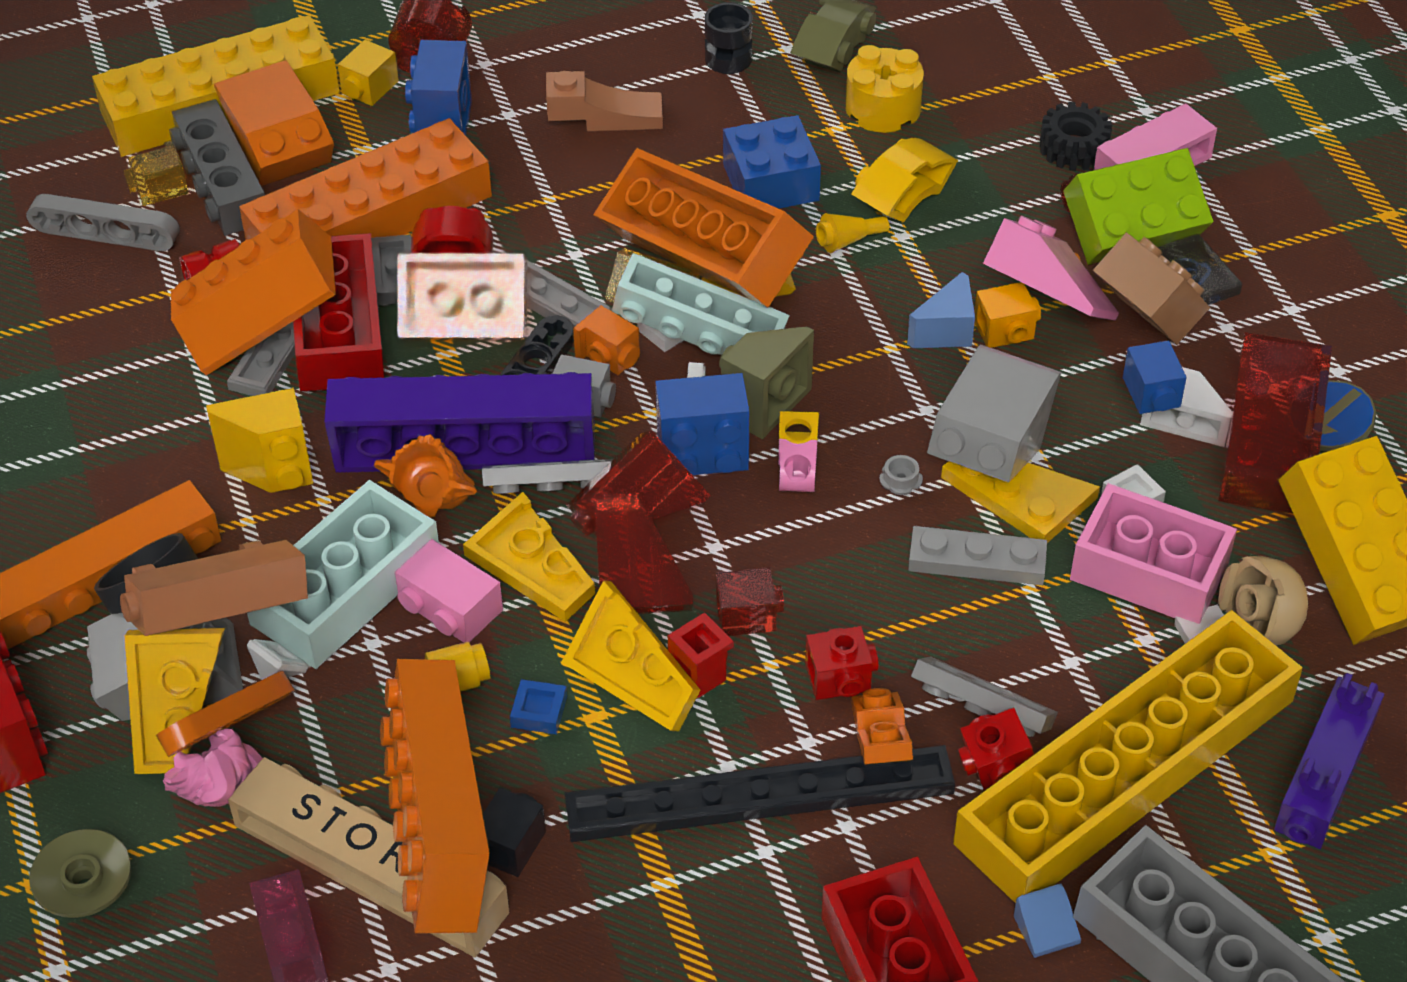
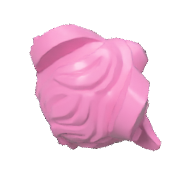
(215, 774)

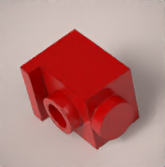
(701, 651)

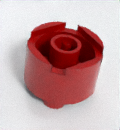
(452, 231)

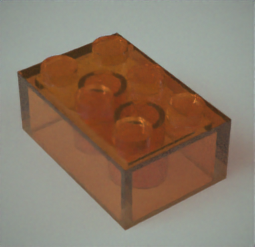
(462, 297)

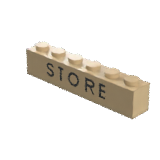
(343, 843)

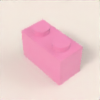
(448, 591)

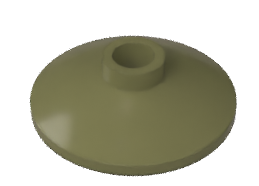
(78, 857)

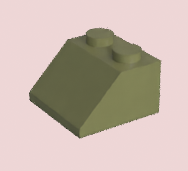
(774, 372)

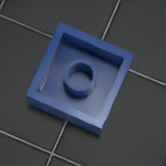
(439, 85)
(772, 162)
(705, 422)

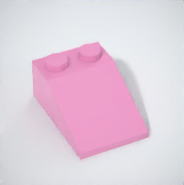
(1048, 264)

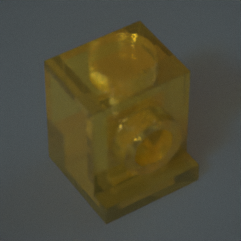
(156, 175)

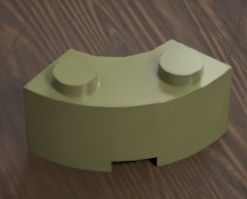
(834, 32)

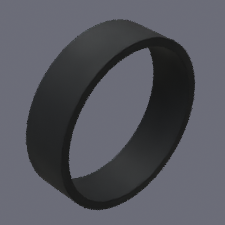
(160, 553)

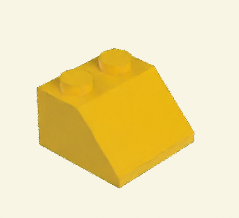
(262, 440)

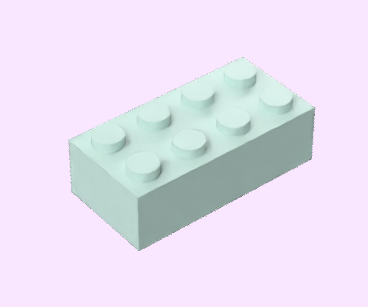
(348, 572)

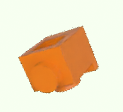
(607, 340)

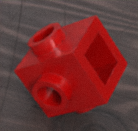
(840, 662)
(994, 746)

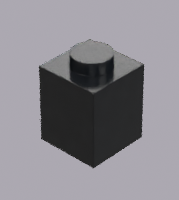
(513, 830)

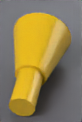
(840, 231)

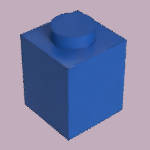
(1154, 377)

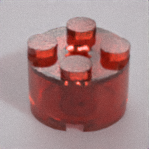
(426, 21)

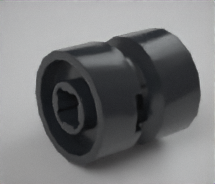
(728, 37)

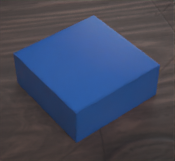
(538, 706)

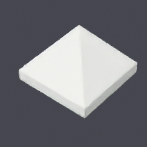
(272, 658)

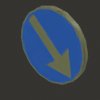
(1347, 415)

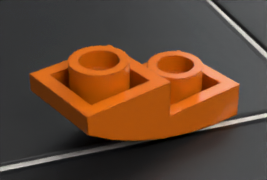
(881, 726)

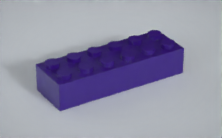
(476, 417)

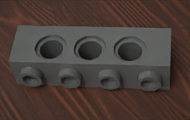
(217, 163)

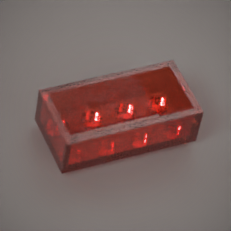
(1273, 417)

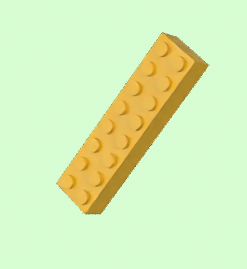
(1126, 757)

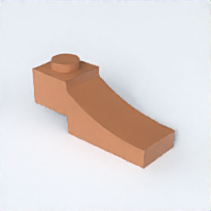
(603, 107)

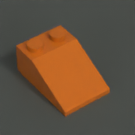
(275, 122)

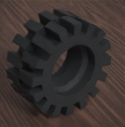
(1073, 120)

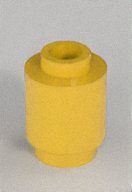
(469, 661)

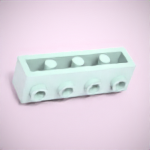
(689, 307)

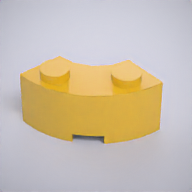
(904, 177)

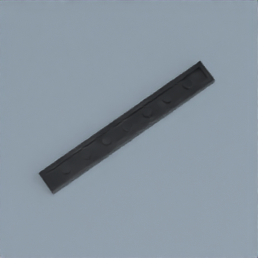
(755, 794)

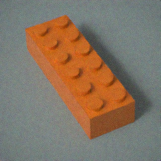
(383, 187)
(704, 226)
(435, 797)

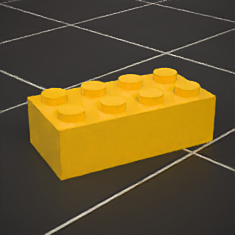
(1356, 532)

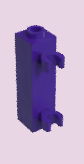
(1329, 762)

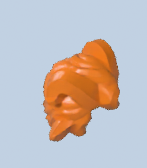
(428, 475)

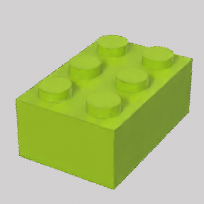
(1142, 197)

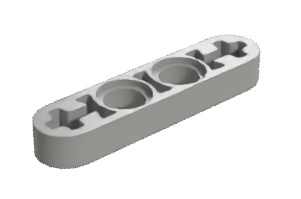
(147, 227)

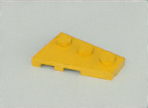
(1033, 502)
(530, 559)
(630, 661)
(165, 684)

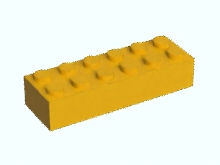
(141, 96)

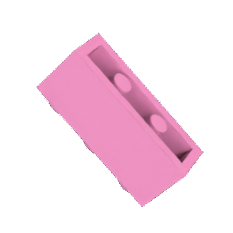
(1164, 134)

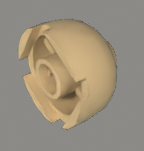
(1266, 596)

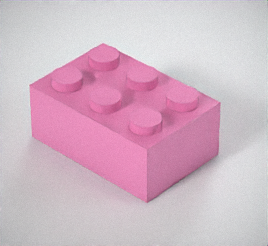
(1152, 554)

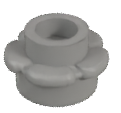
(901, 475)

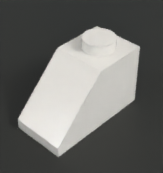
(1201, 414)

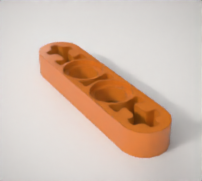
(224, 713)

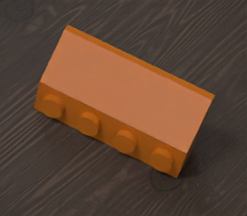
(254, 291)

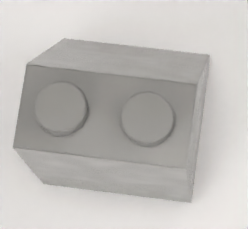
(995, 414)
(109, 665)

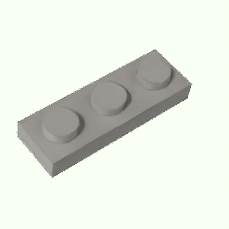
(547, 475)
(978, 555)
(980, 695)

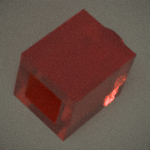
(748, 601)

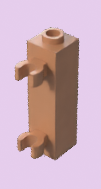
(214, 587)

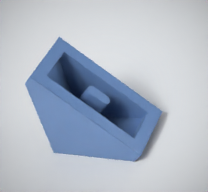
(944, 318)

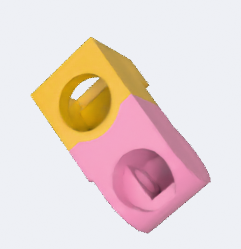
(798, 452)

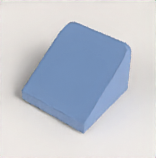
(1046, 920)

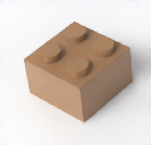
(1153, 286)

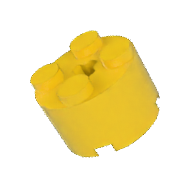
(884, 88)

